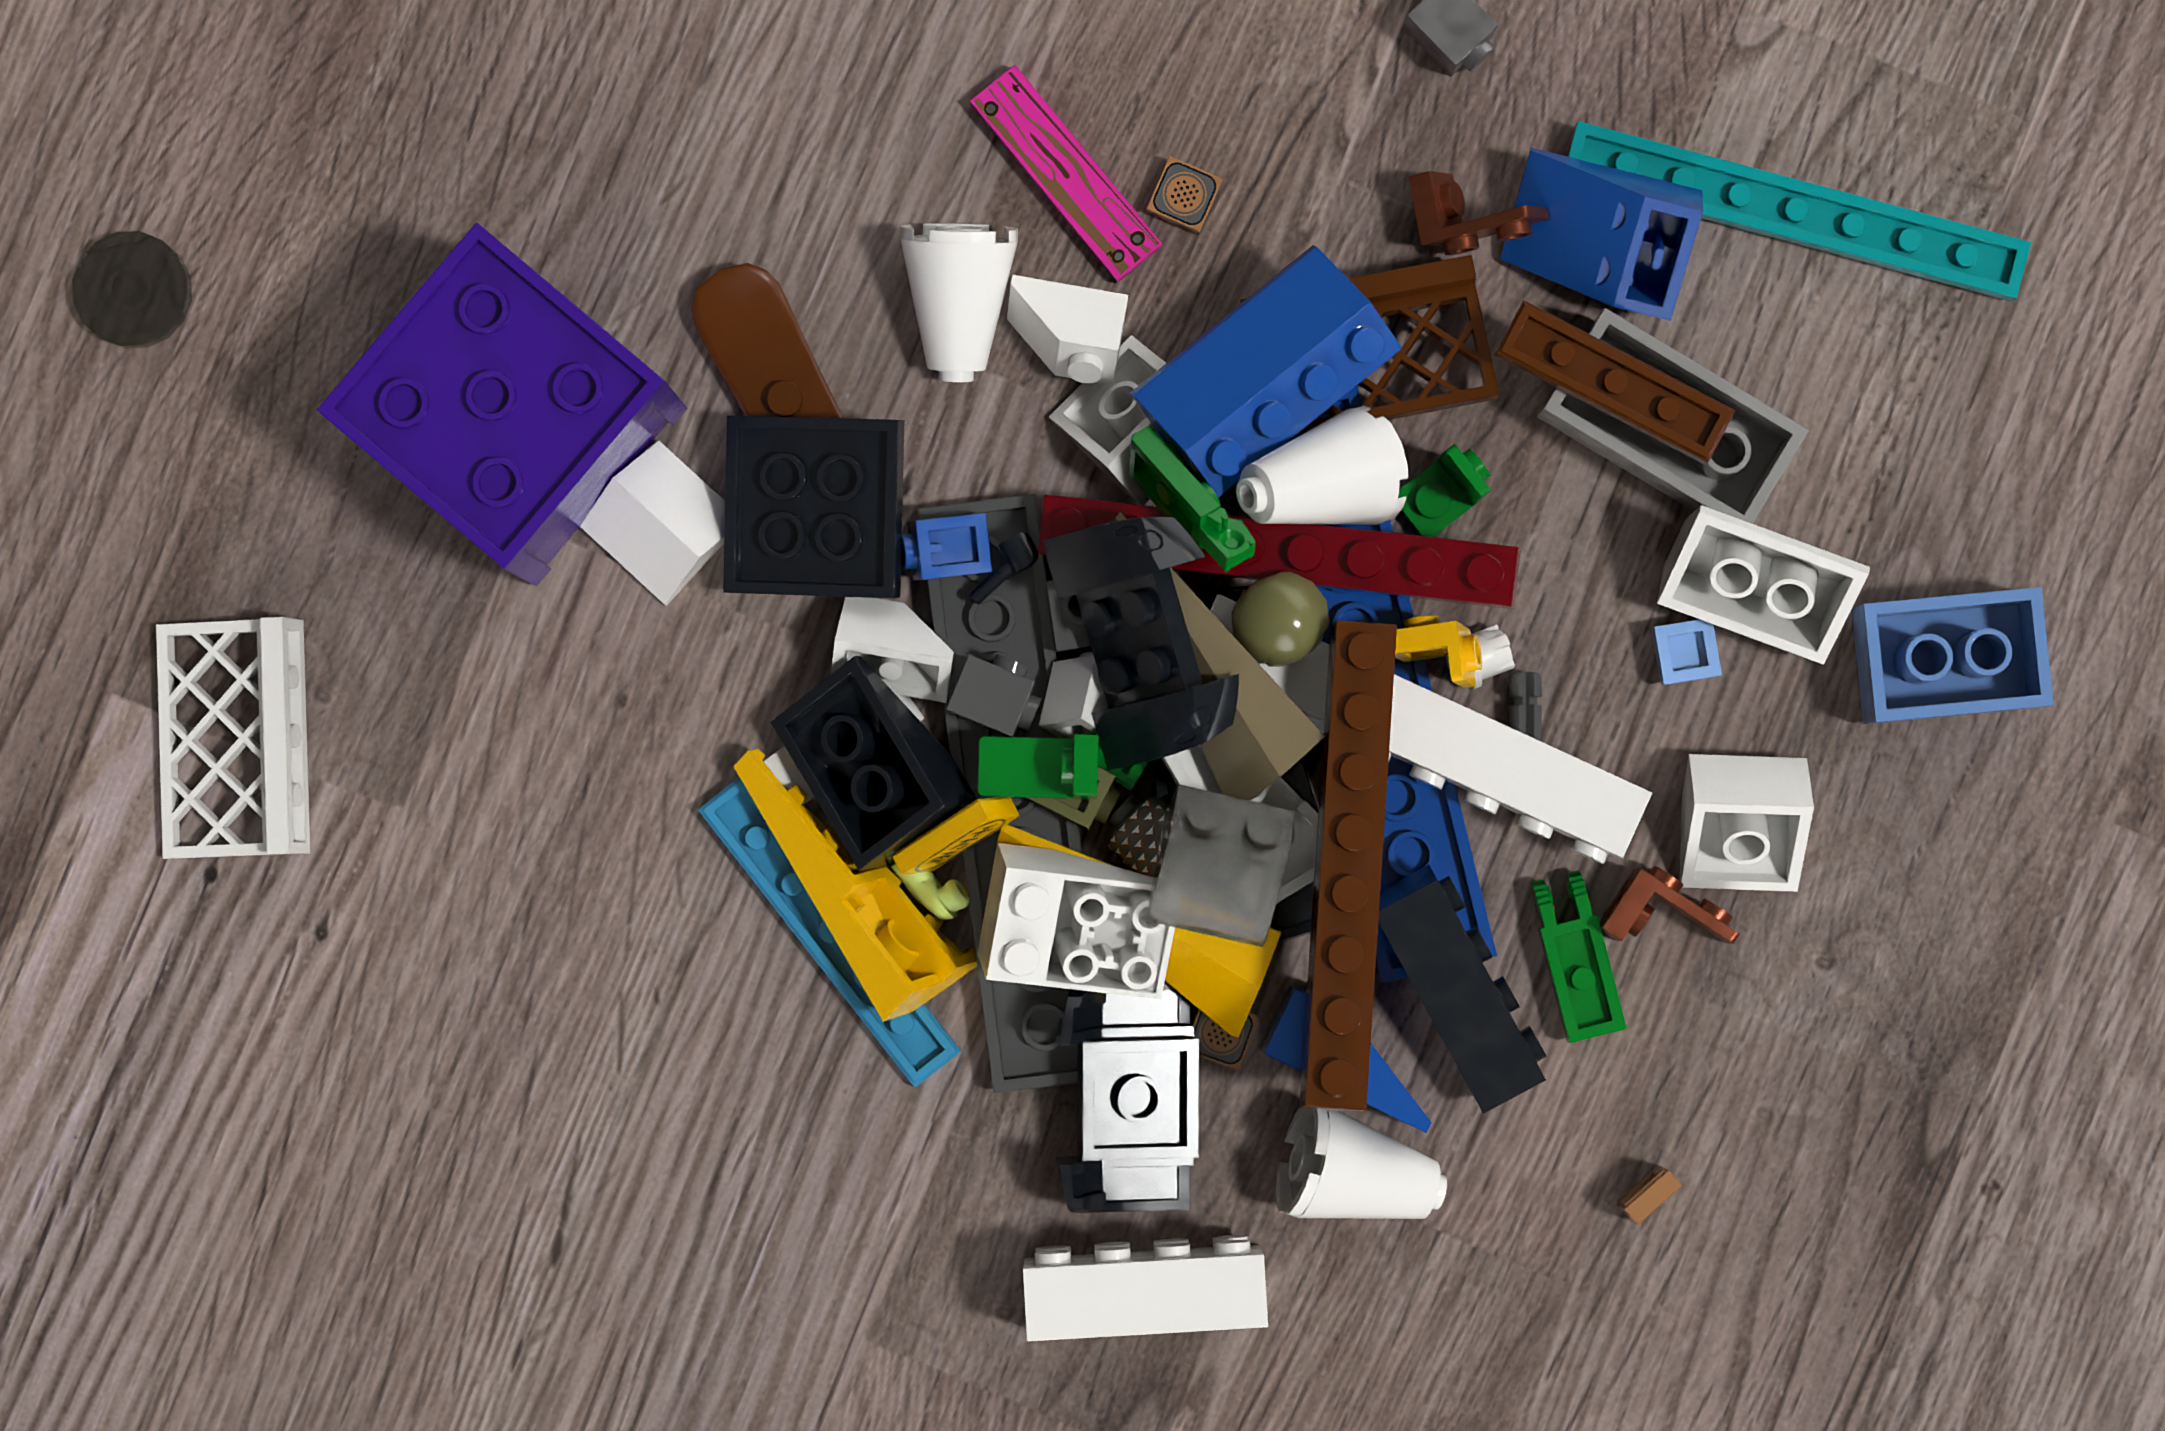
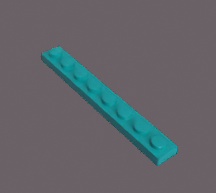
(1819, 214)

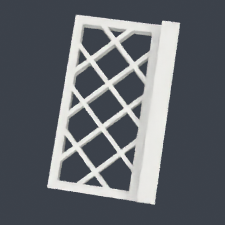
(281, 746)

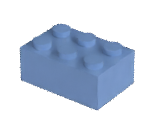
(1952, 655)

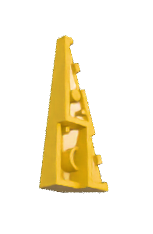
(880, 931)
(1206, 969)

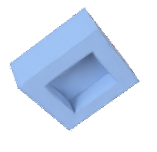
(1686, 651)

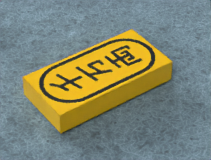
(955, 835)

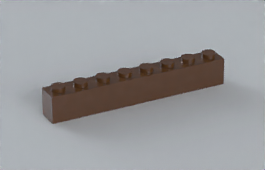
(1348, 866)

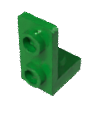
(1444, 491)
(1039, 767)

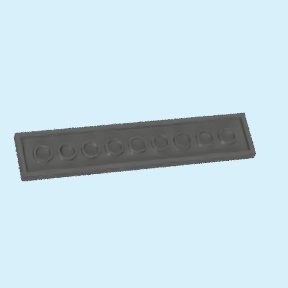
(1016, 625)

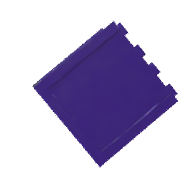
(501, 404)

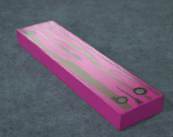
(1066, 174)

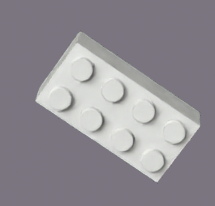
(1144, 1290)

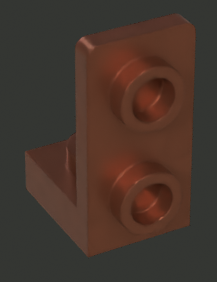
(1439, 209)
(1631, 909)

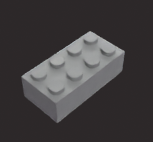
(1745, 462)

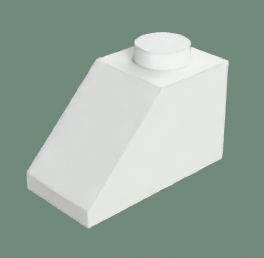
(1069, 326)
(894, 646)

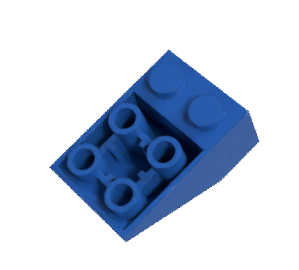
(1607, 232)

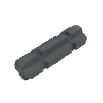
(1525, 713)

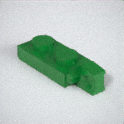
(1178, 494)

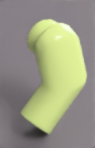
(938, 899)

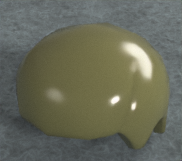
(1280, 619)

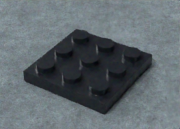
(813, 506)

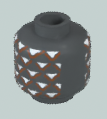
(1138, 832)

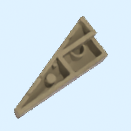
(1267, 725)

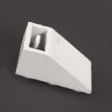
(1071, 925)

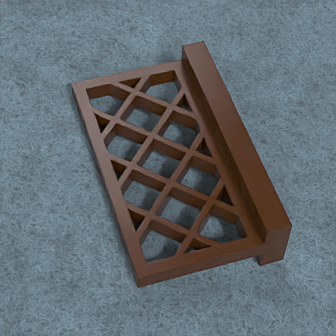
(1416, 289)

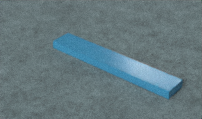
(912, 1040)

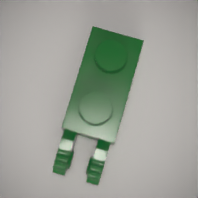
(1578, 964)

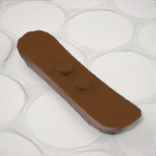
(760, 345)

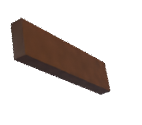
(1614, 382)

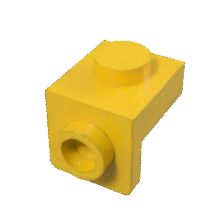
(1428, 638)

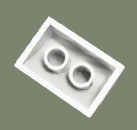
(1760, 583)

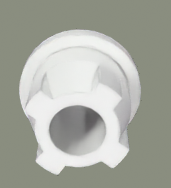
(1495, 654)

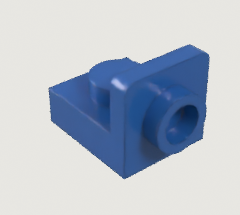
(946, 547)

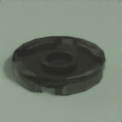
(132, 290)

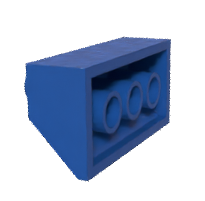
(1266, 370)

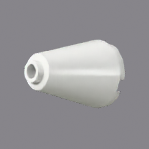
(957, 292)
(1329, 475)
(1354, 1172)

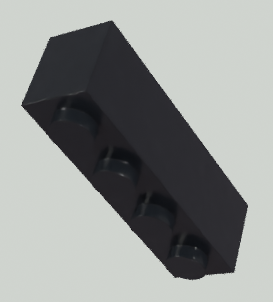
(1457, 990)

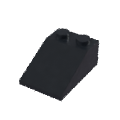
(870, 764)

